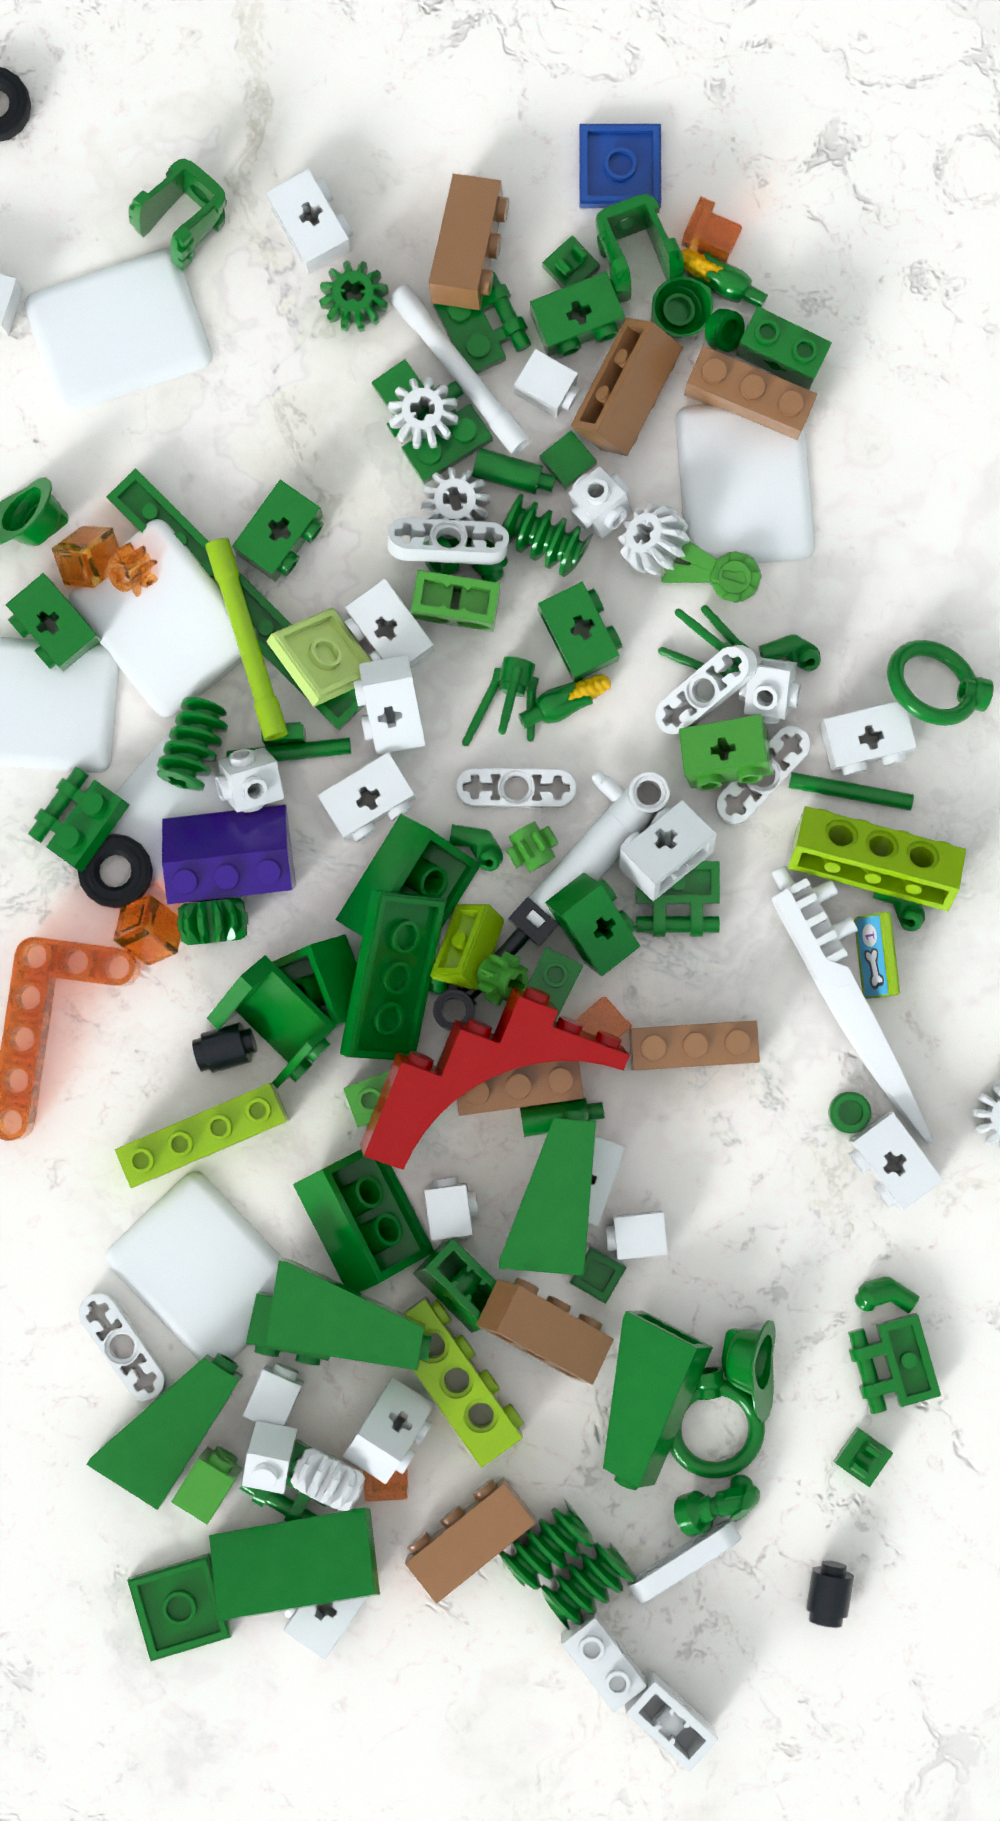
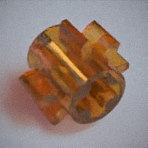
(135, 566)

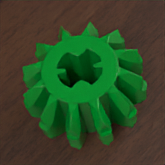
(356, 282)
(212, 921)

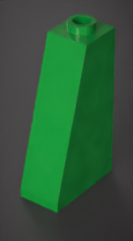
(554, 1211)
(336, 1321)
(650, 1396)
(163, 1438)

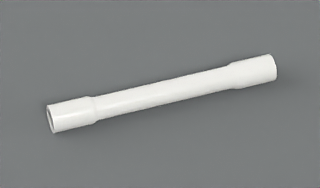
(500, 420)

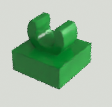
(570, 263)
(863, 1457)

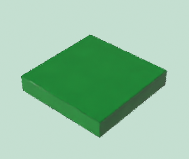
(178, 1607)

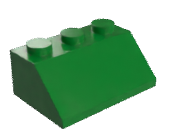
(411, 862)
(363, 1220)

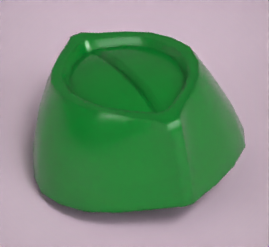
(682, 306)

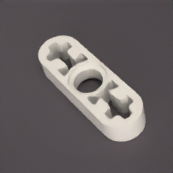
(434, 552)
(723, 687)
(790, 760)
(505, 802)
(104, 1344)
(684, 1561)

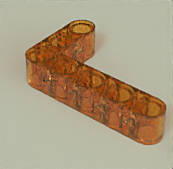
(38, 1018)

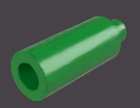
(511, 472)
(538, 1118)

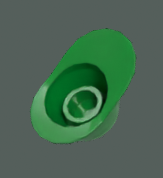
(31, 514)
(749, 1365)

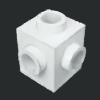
(600, 501)
(771, 690)
(249, 780)

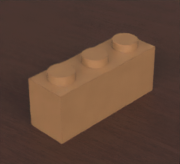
(468, 242)
(626, 386)
(749, 393)
(694, 1045)
(525, 1087)
(545, 1329)
(469, 1538)

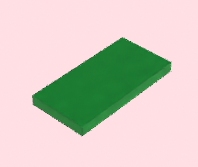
(392, 975)
(294, 1564)

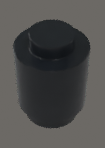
(224, 1048)
(829, 1594)

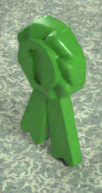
(732, 575)

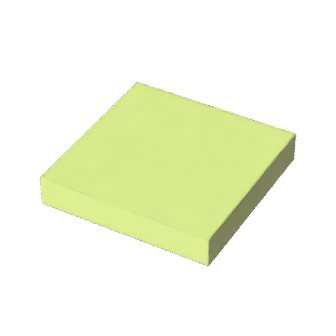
(320, 655)

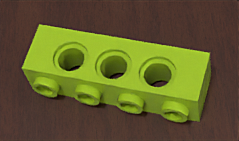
(877, 858)
(202, 1135)
(482, 1440)

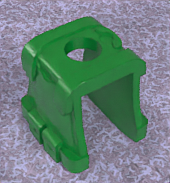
(181, 178)
(642, 215)

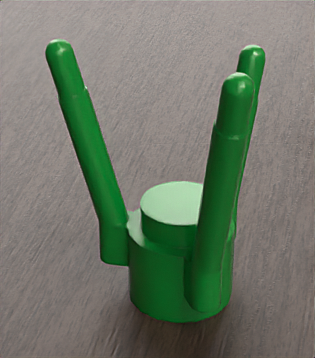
(708, 636)
(515, 679)

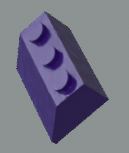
(227, 854)

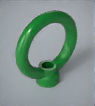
(973, 691)
(712, 1386)

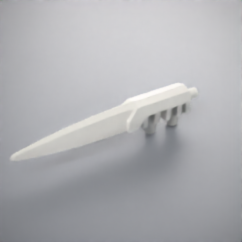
(822, 952)

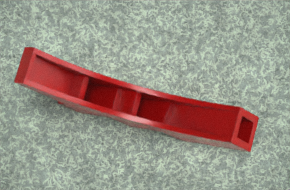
(472, 1054)

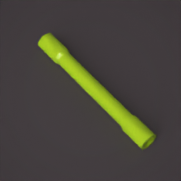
(265, 702)

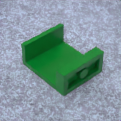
(279, 1015)

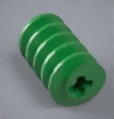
(545, 537)
(191, 742)
(548, 1547)
(588, 1584)

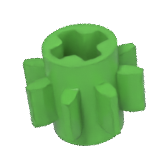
(532, 847)
(499, 975)

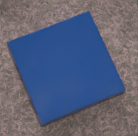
(618, 163)

